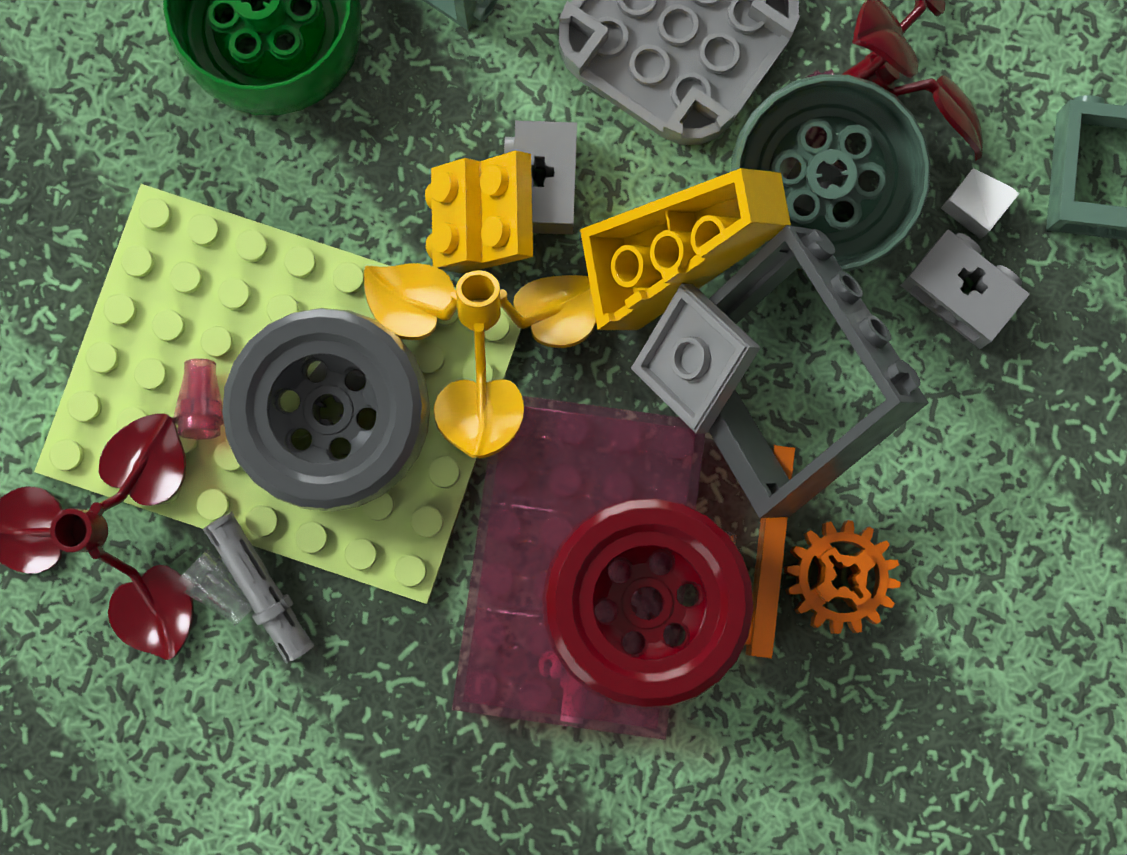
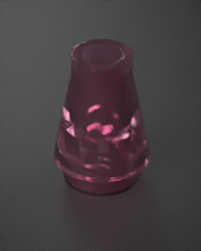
(199, 401)

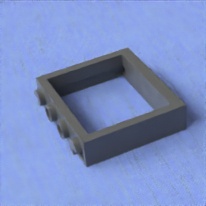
(734, 428)

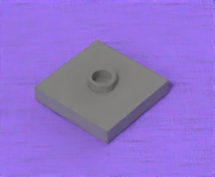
(695, 358)

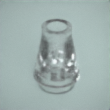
(214, 587)

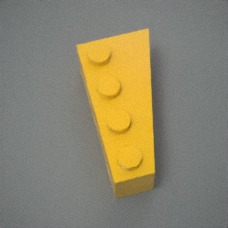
(682, 238)

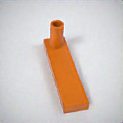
(769, 571)

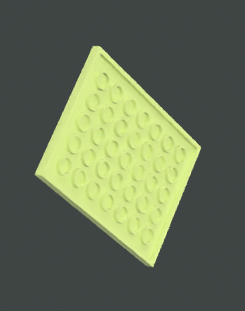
(200, 289)

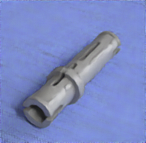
(269, 604)

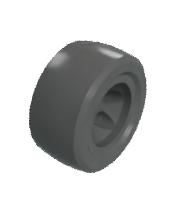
(278, 363)

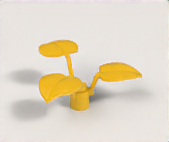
(479, 414)

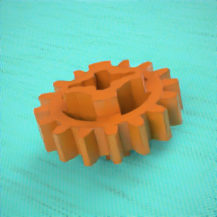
(860, 563)

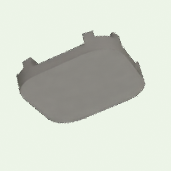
(676, 62)

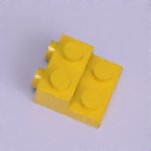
(480, 212)

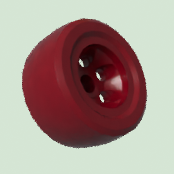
(713, 626)

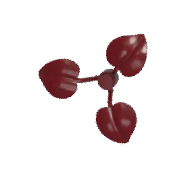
(883, 34)
(150, 467)

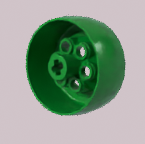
(267, 78)

